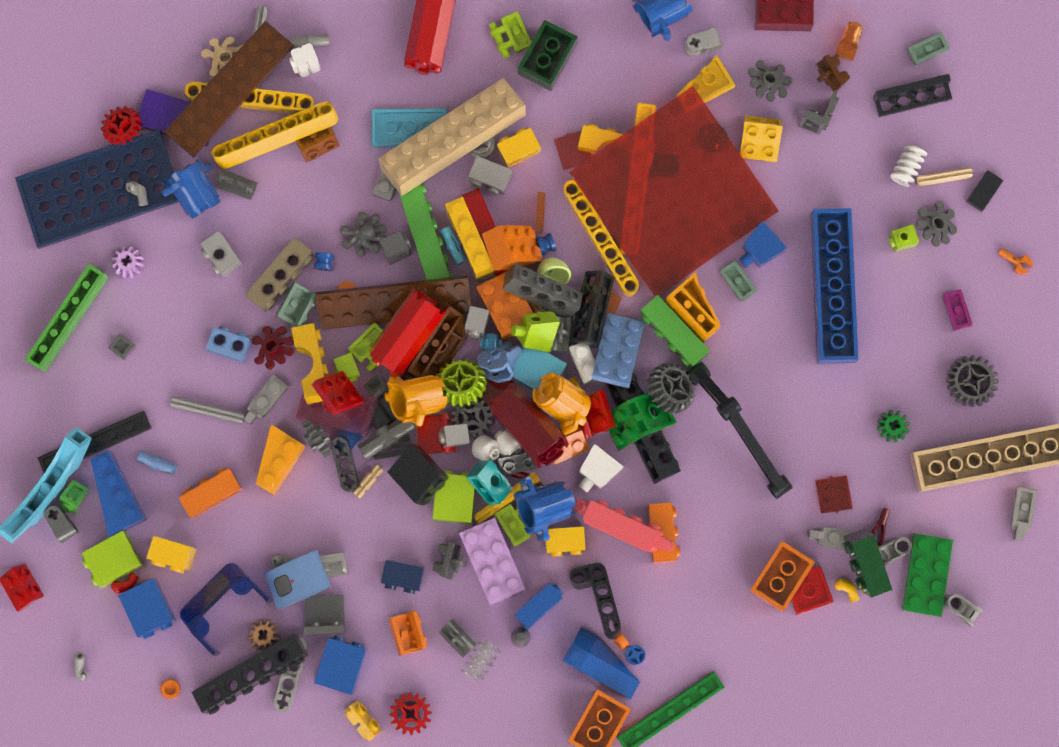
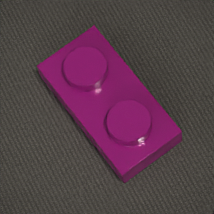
(957, 310)

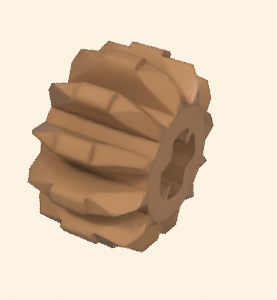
(256, 634)

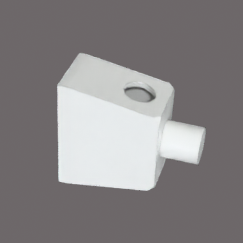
(598, 469)

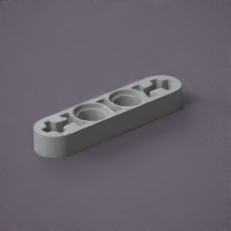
(294, 675)

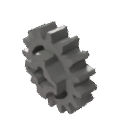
(477, 411)
(316, 438)

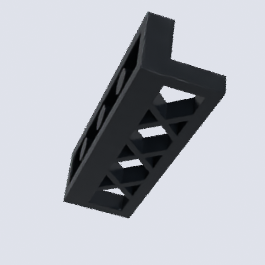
(913, 88)
(595, 307)

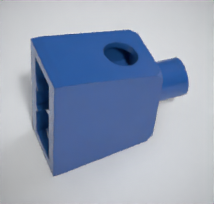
(761, 246)

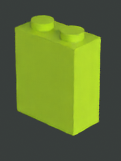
(455, 500)
(111, 559)

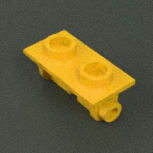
(358, 713)

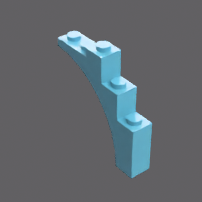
(48, 487)

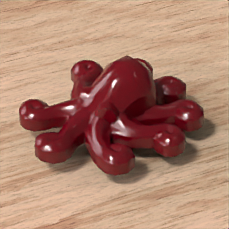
(272, 346)

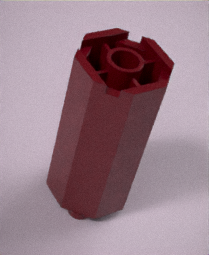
(528, 425)

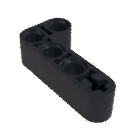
(601, 600)

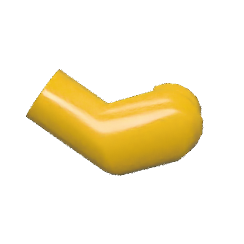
(847, 586)

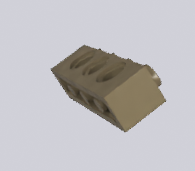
(280, 264)

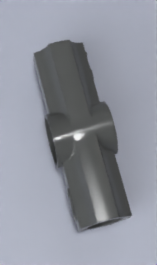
(385, 438)

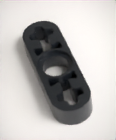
(343, 478)

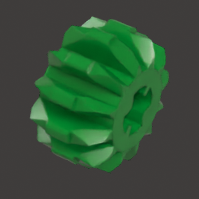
(898, 432)

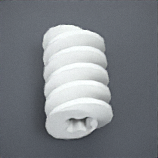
(907, 164)

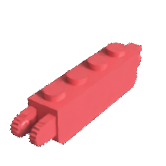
(622, 526)

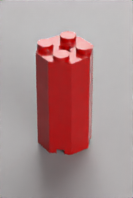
(429, 35)
(406, 332)

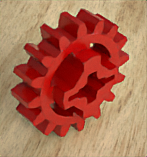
(121, 125)
(404, 720)

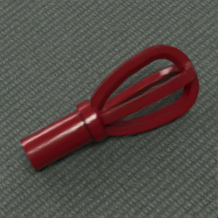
(881, 523)

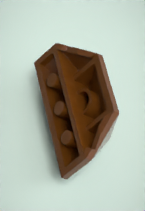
(440, 345)

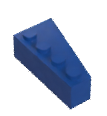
(116, 497)

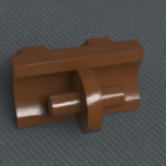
(830, 74)

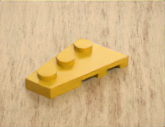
(711, 81)

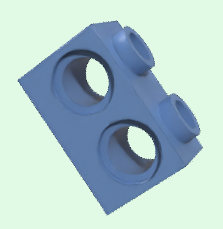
(227, 348)

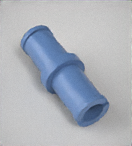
(157, 463)

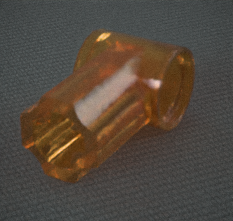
(849, 44)

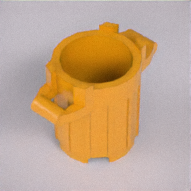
(415, 397)
(563, 401)

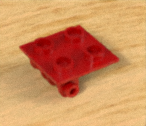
(428, 433)

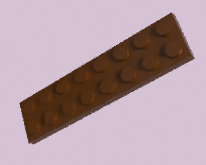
(229, 89)
(380, 302)

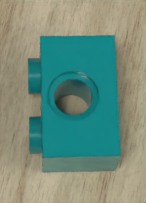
(489, 482)

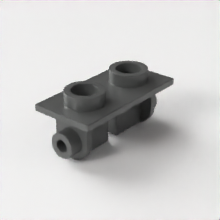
(236, 184)
(515, 464)

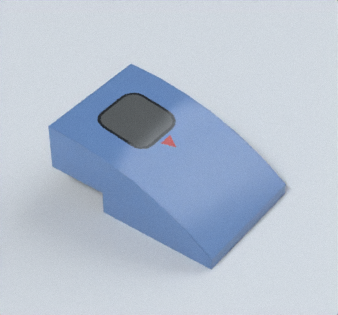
(297, 580)

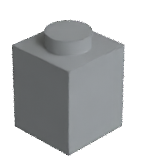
(454, 435)

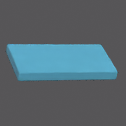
(395, 126)

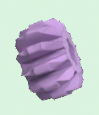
(131, 267)

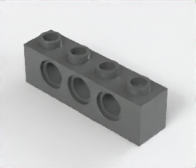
(542, 291)

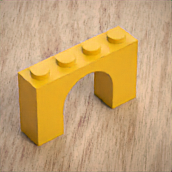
(470, 239)

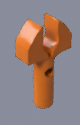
(1016, 261)

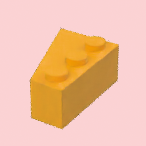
(693, 309)
(278, 459)

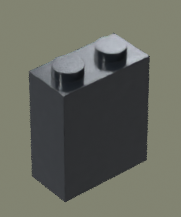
(418, 475)

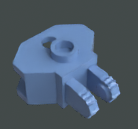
(499, 361)

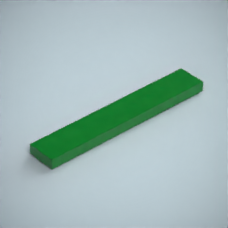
(671, 711)

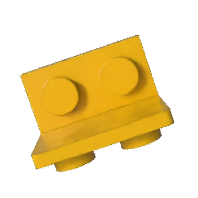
(761, 138)

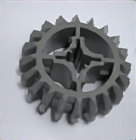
(670, 388)
(974, 389)

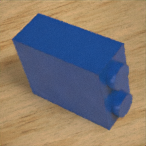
(539, 605)
(147, 609)
(340, 665)

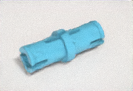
(453, 245)

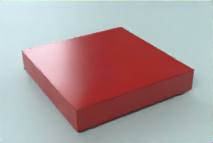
(812, 592)

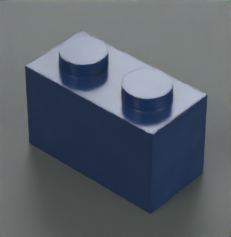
(402, 576)

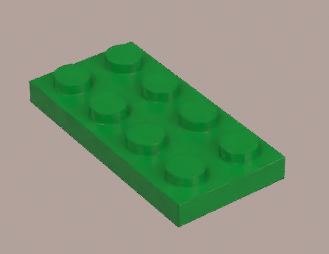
(927, 575)

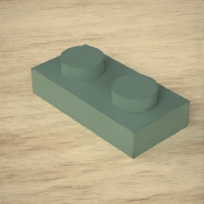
(928, 49)
(738, 281)

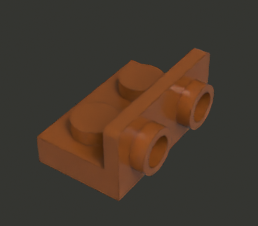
(317, 144)

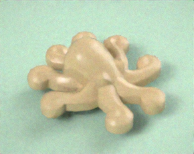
(221, 55)

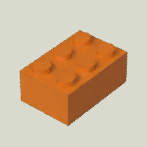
(512, 245)
(503, 306)
(782, 576)
(599, 722)

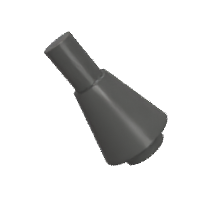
(520, 637)

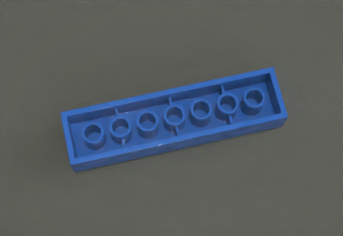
(834, 286)

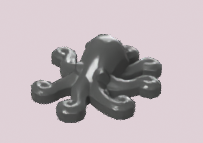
(769, 80)
(936, 224)
(364, 234)

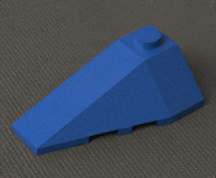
(597, 661)

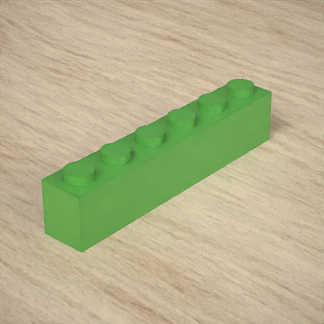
(424, 234)
(66, 318)

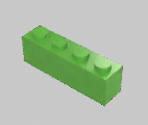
(674, 331)

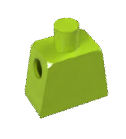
(537, 330)

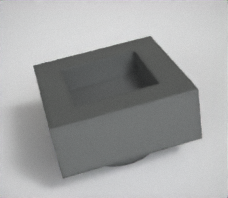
(122, 346)
(376, 386)

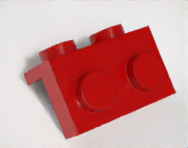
(600, 413)
(21, 587)

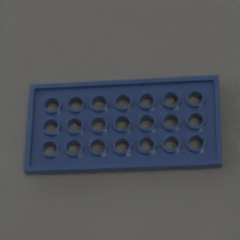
(82, 164)

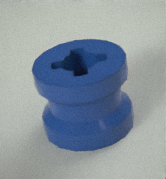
(546, 244)
(323, 261)
(635, 653)

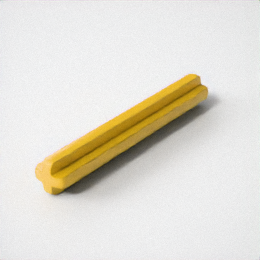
(490, 510)

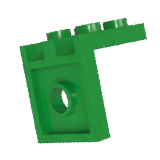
(638, 420)

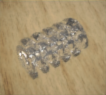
(481, 660)

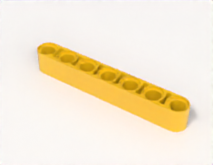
(260, 97)
(274, 135)
(601, 247)

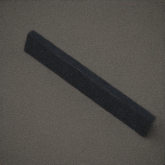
(108, 437)

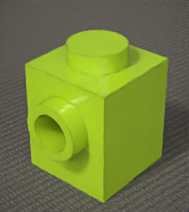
(903, 238)
(348, 365)

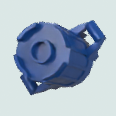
(660, 14)
(192, 189)
(543, 506)

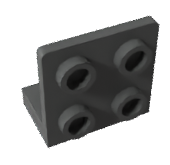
(814, 121)
(324, 615)

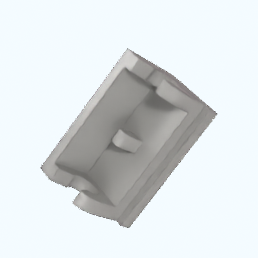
(335, 564)

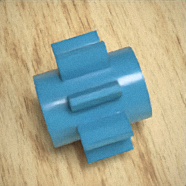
(490, 342)

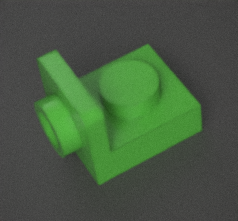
(73, 497)

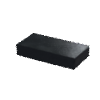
(984, 191)

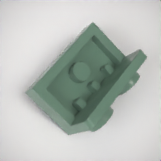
(296, 305)

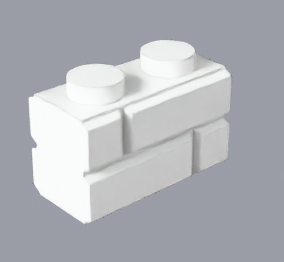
(304, 60)
(583, 362)

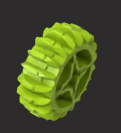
(466, 389)

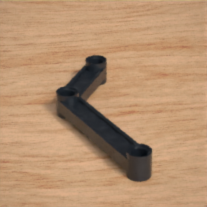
(729, 410)

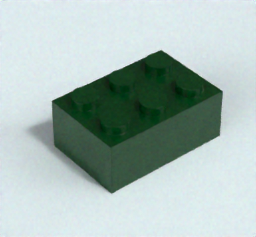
(547, 55)
(867, 563)

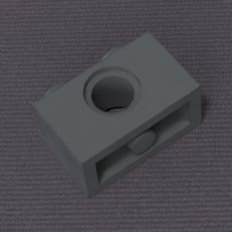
(395, 247)

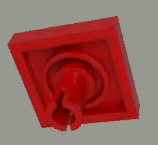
(337, 393)

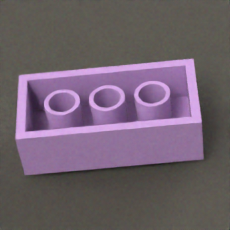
(492, 561)

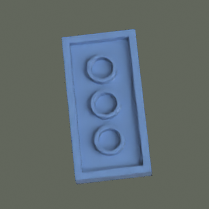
(618, 350)

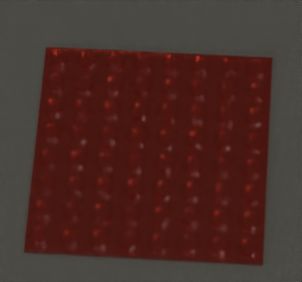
(673, 191)

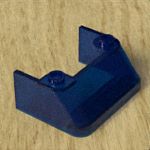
(228, 578)

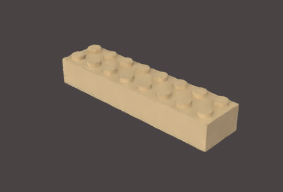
(452, 136)
(986, 458)

